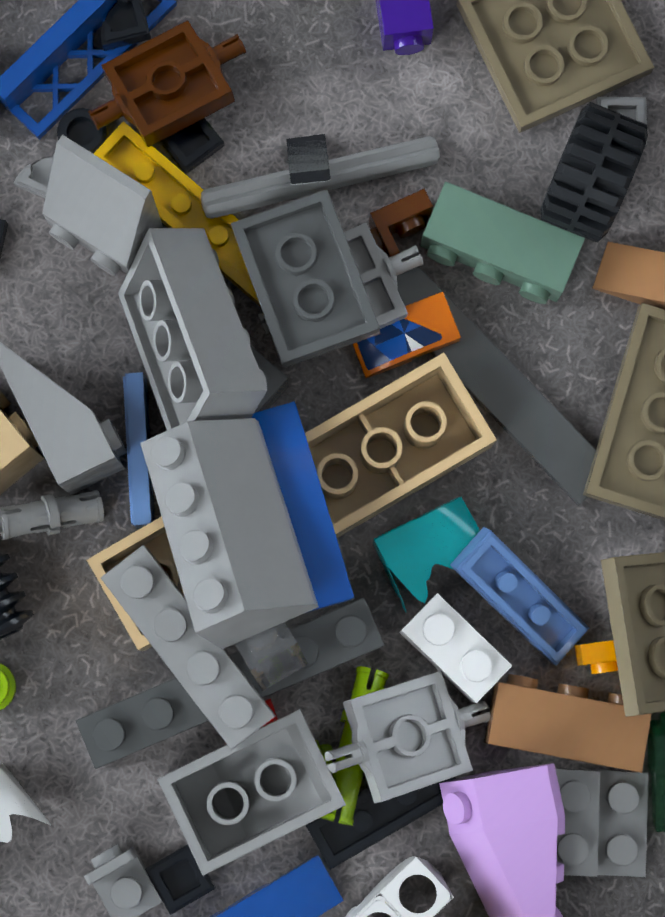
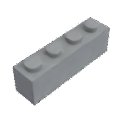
(199, 666)

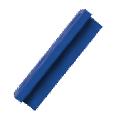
(52, 51)

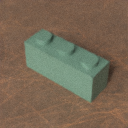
(500, 244)

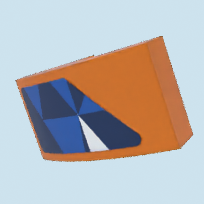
(421, 332)

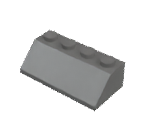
(189, 330)
(228, 528)

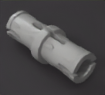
(51, 514)

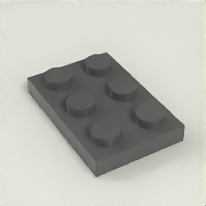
(305, 278)

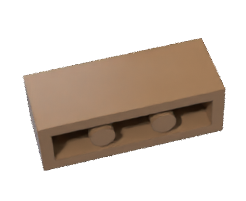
(566, 724)

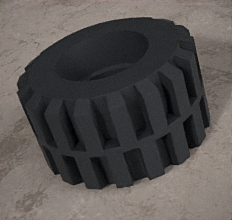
(594, 172)

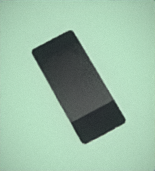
(308, 159)

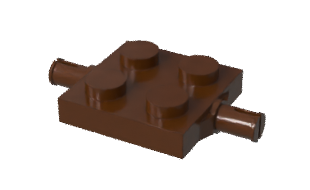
(168, 83)

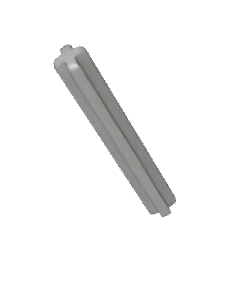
(343, 172)

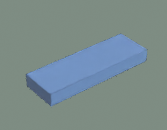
(136, 432)
(519, 596)

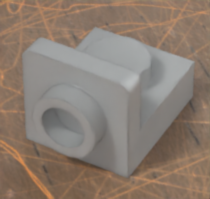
(122, 882)

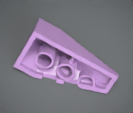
(507, 837)

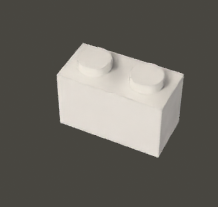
(455, 648)

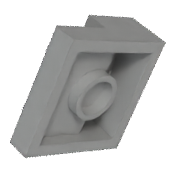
(603, 822)

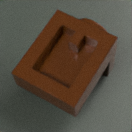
(401, 217)

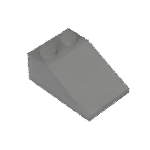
(97, 207)
(67, 431)
(251, 793)

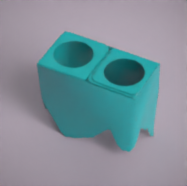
(423, 542)

